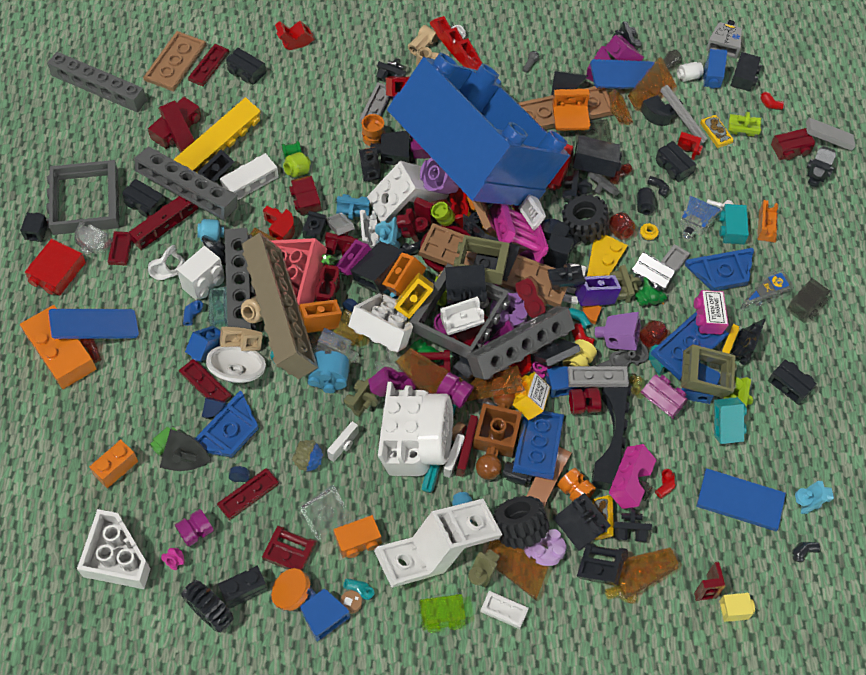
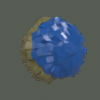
(307, 455)

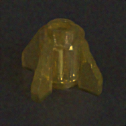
(347, 332)

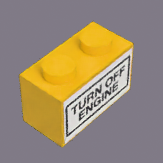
(534, 397)

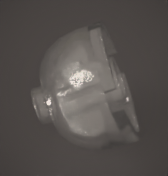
(91, 239)

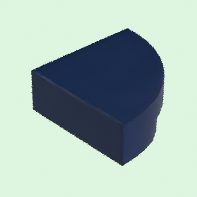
(212, 407)

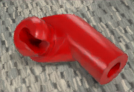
(770, 102)
(578, 333)
(668, 483)

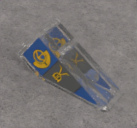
(772, 288)

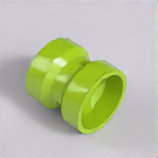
(443, 213)

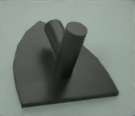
(183, 453)

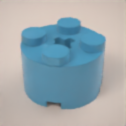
(331, 371)

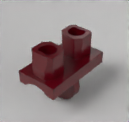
(411, 225)
(338, 242)

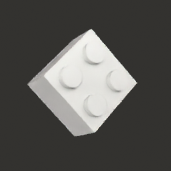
(201, 273)

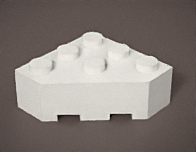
(381, 322)
(112, 553)

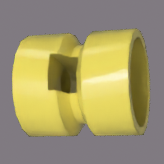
(583, 357)

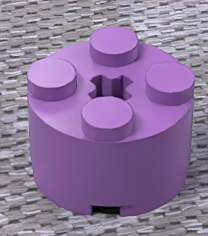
(436, 178)
(515, 312)

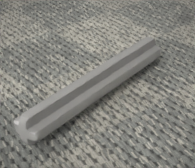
(683, 113)

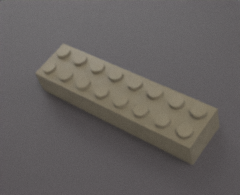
(279, 307)

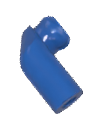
(190, 311)

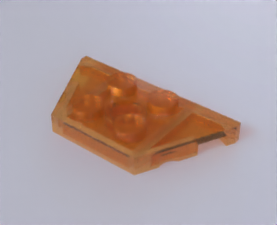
(501, 383)

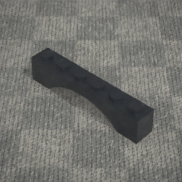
(608, 464)

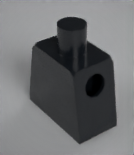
(393, 147)

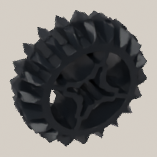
(207, 605)

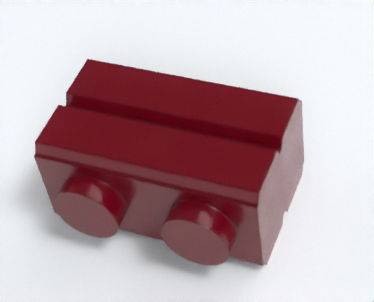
(793, 144)

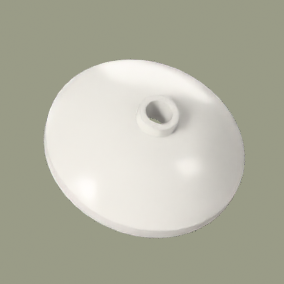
(235, 365)

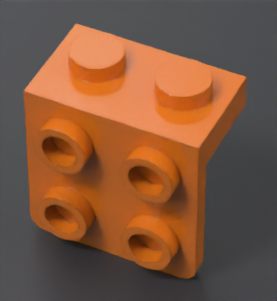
(571, 109)

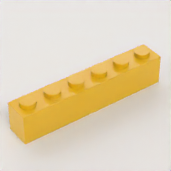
(220, 135)

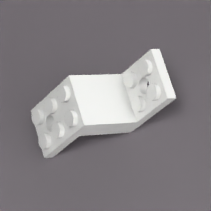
(402, 186)
(437, 542)

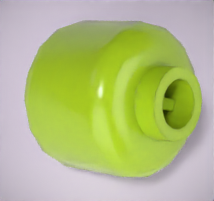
(296, 165)

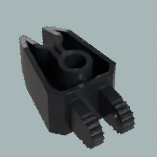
(821, 166)

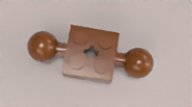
(493, 441)

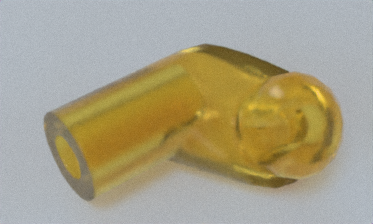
(637, 384)
(616, 592)

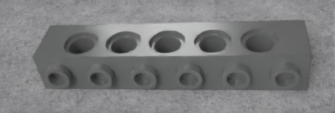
(97, 81)
(186, 183)
(233, 241)
(520, 342)

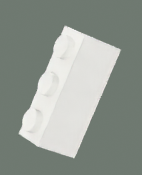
(250, 176)

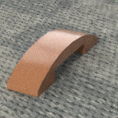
(542, 487)

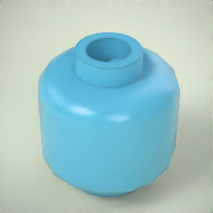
(210, 228)

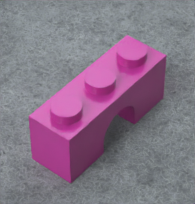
(626, 486)

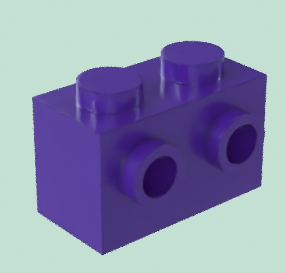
(598, 290)

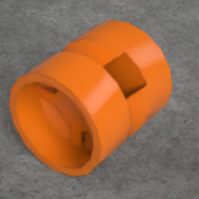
(372, 129)
(573, 484)

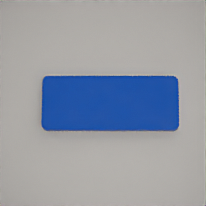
(618, 73)
(93, 323)

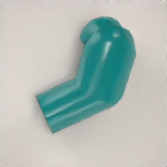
(581, 317)
(365, 591)

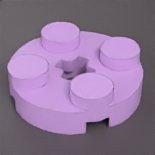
(552, 555)

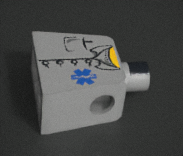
(727, 38)

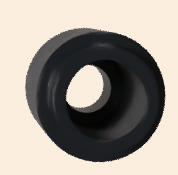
(645, 201)
(515, 477)

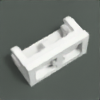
(368, 228)
(462, 316)

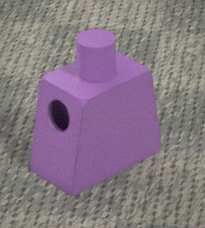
(621, 331)

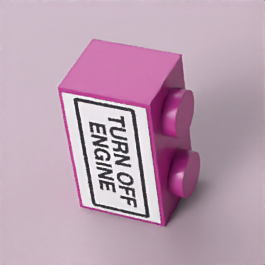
(711, 312)

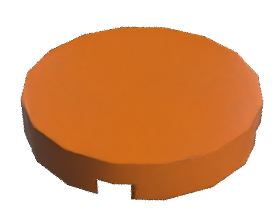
(290, 589)

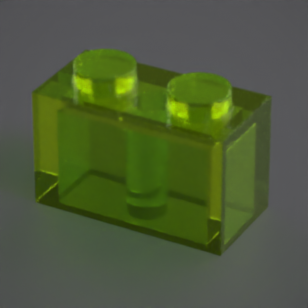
(442, 613)

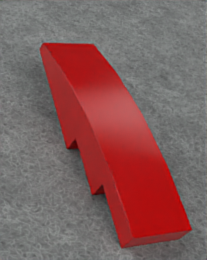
(453, 41)

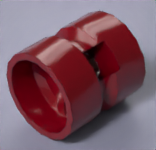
(578, 403)

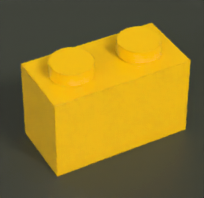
(414, 295)

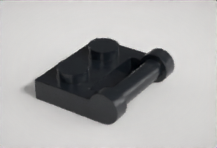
(602, 570)

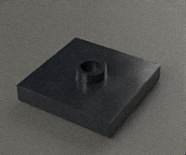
(555, 352)

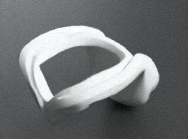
(158, 269)

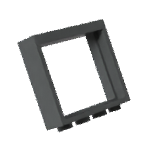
(83, 170)
(422, 313)

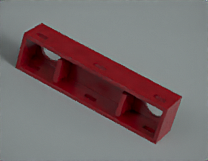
(155, 224)

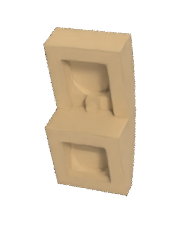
(245, 338)

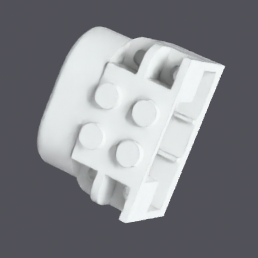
(415, 431)

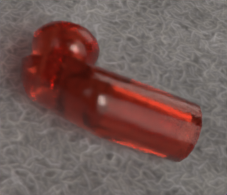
(624, 170)
(92, 349)

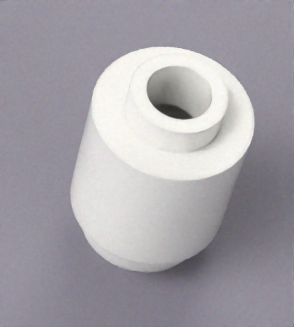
(690, 71)

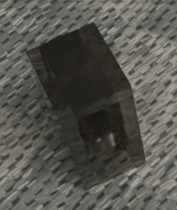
(808, 300)

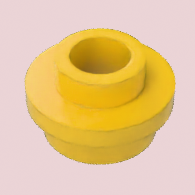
(649, 235)

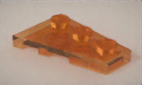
(651, 84)
(519, 568)

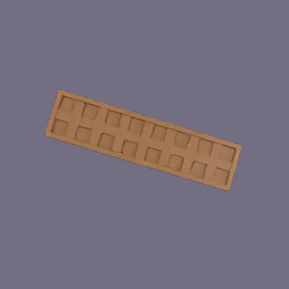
(442, 247)

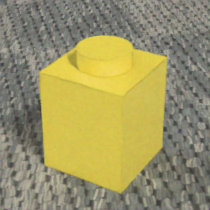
(737, 607)

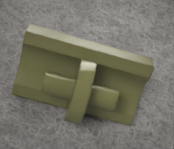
(628, 284)
(362, 398)
(483, 568)

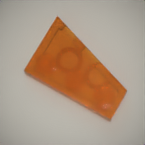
(421, 371)
(645, 570)

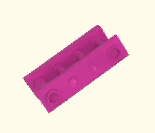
(514, 228)

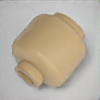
(251, 311)

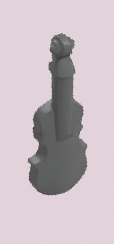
(603, 184)
(624, 357)

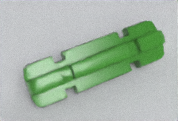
(329, 260)

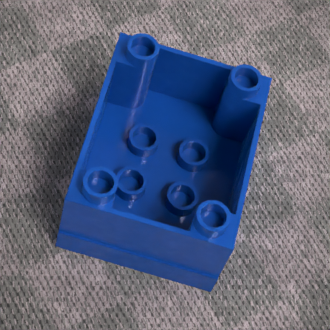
(478, 132)

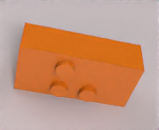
(63, 357)

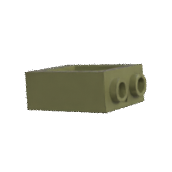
(487, 247)
(690, 371)

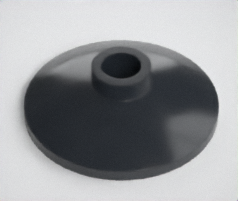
(216, 247)

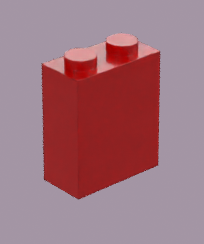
(55, 267)

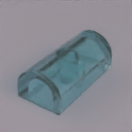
(218, 307)

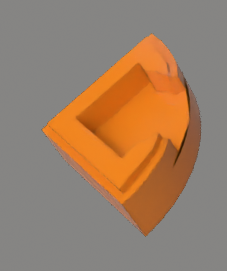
(592, 312)

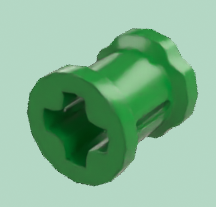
(291, 149)

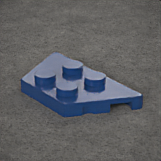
(723, 269)
(229, 429)

